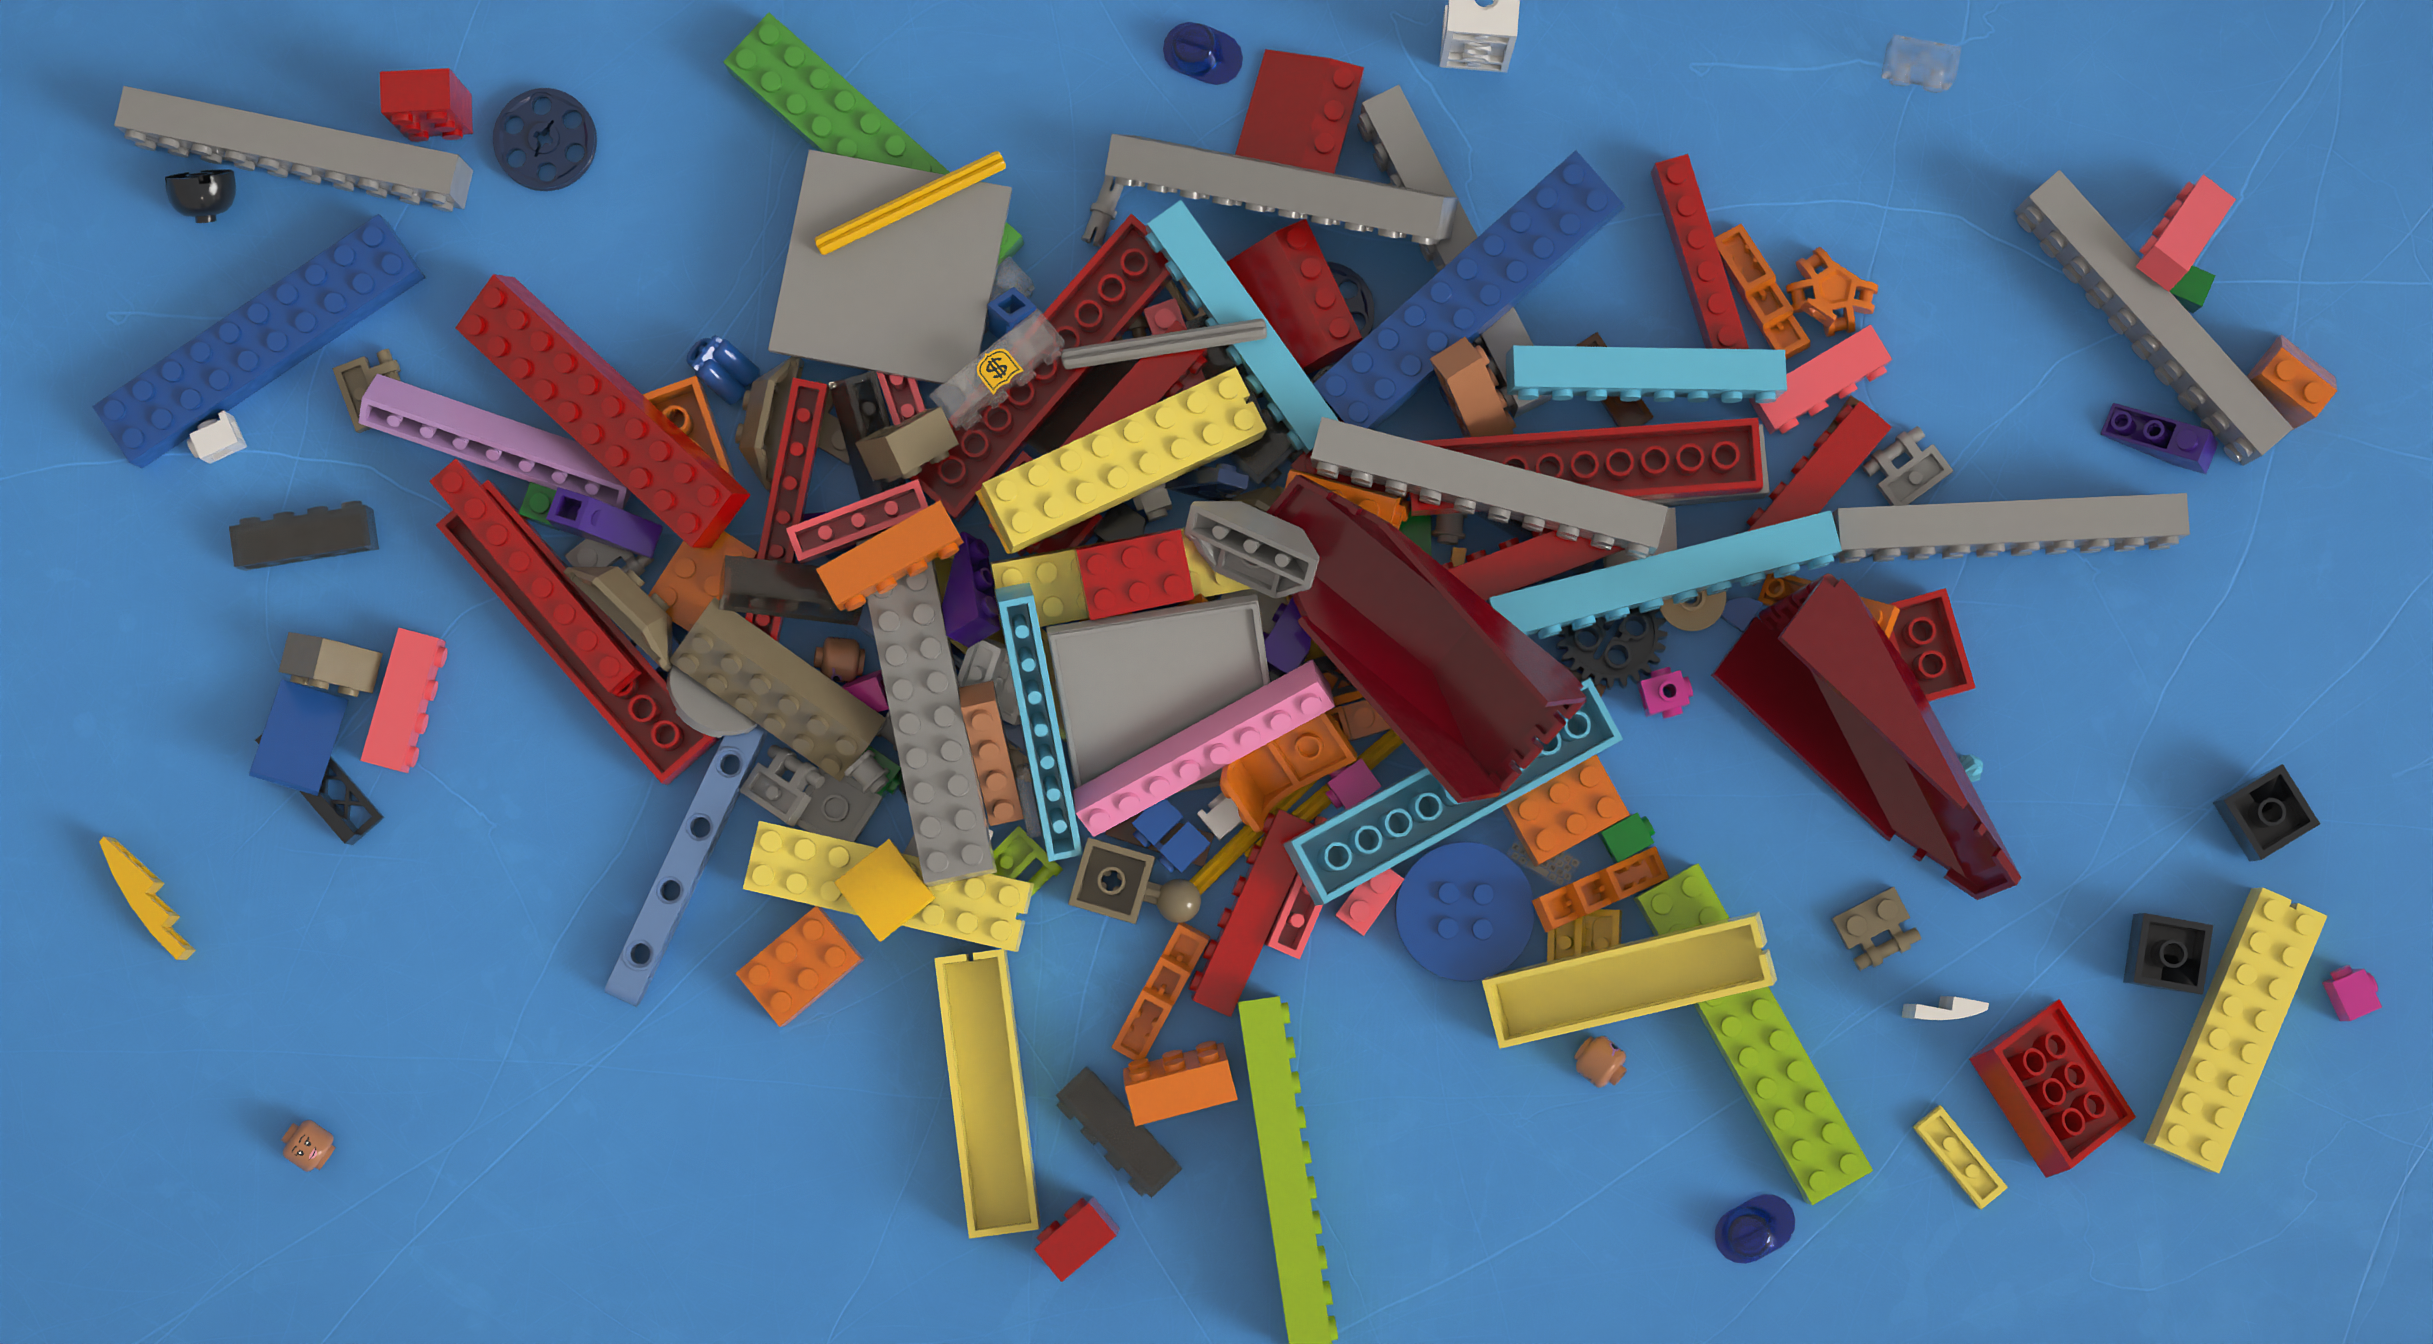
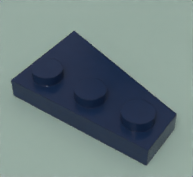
(1210, 482)

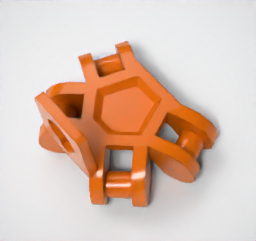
(1832, 290)

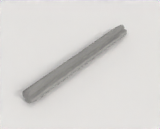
(1164, 343)

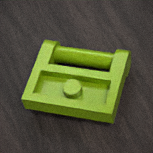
(1018, 853)

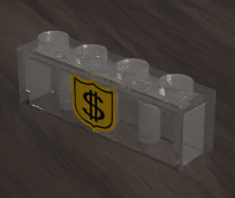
(997, 370)

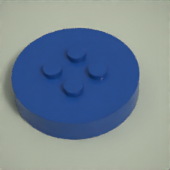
(1465, 911)

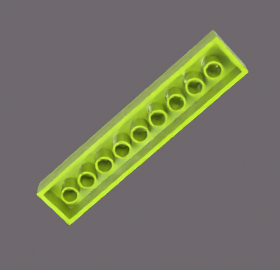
(1765, 1055)
(1284, 1172)

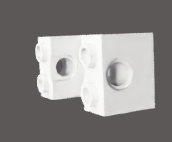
(1479, 35)

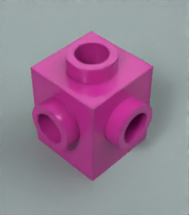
(1652, 693)

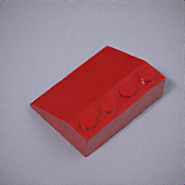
(1300, 110)
(1298, 295)
(2052, 1089)

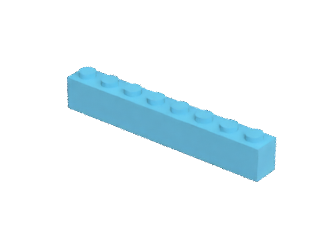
(1226, 301)
(1645, 373)
(1038, 721)

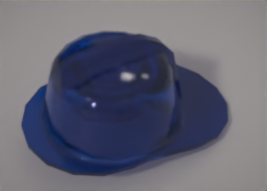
(1203, 53)
(1755, 1228)

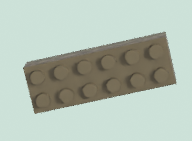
(777, 690)

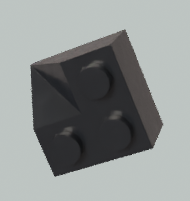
(2266, 813)
(2168, 953)

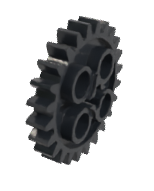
(1637, 649)

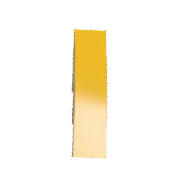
(140, 890)

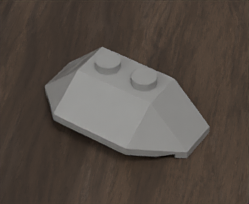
(1252, 547)

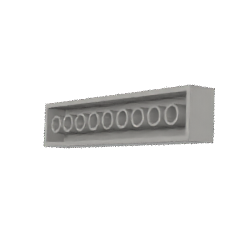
(293, 148)
(1412, 164)
(1281, 186)
(2152, 320)
(1488, 487)
(2012, 526)
(930, 730)

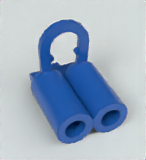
(722, 367)

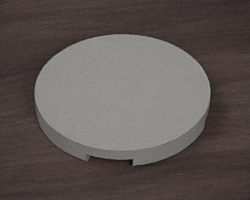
(703, 708)

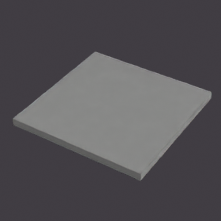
(901, 296)
(1151, 676)

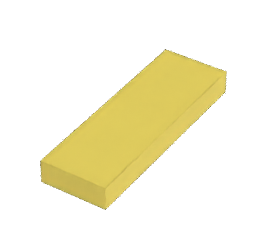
(1959, 1157)

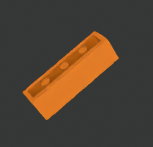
(890, 556)

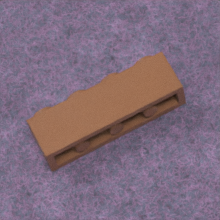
(1472, 390)
(991, 752)

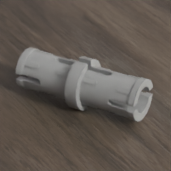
(1102, 211)

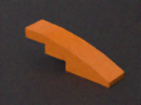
(1760, 292)
(1600, 889)
(1161, 992)

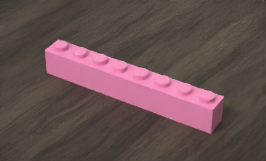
(1203, 748)

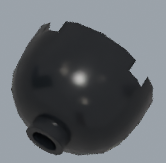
(202, 193)

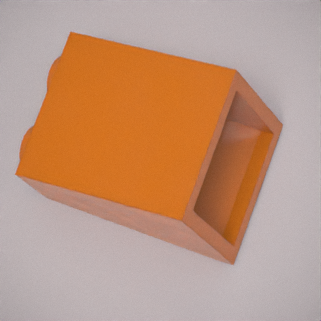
(2293, 382)

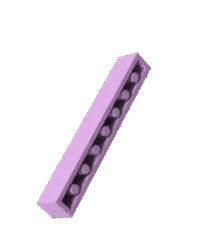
(487, 440)

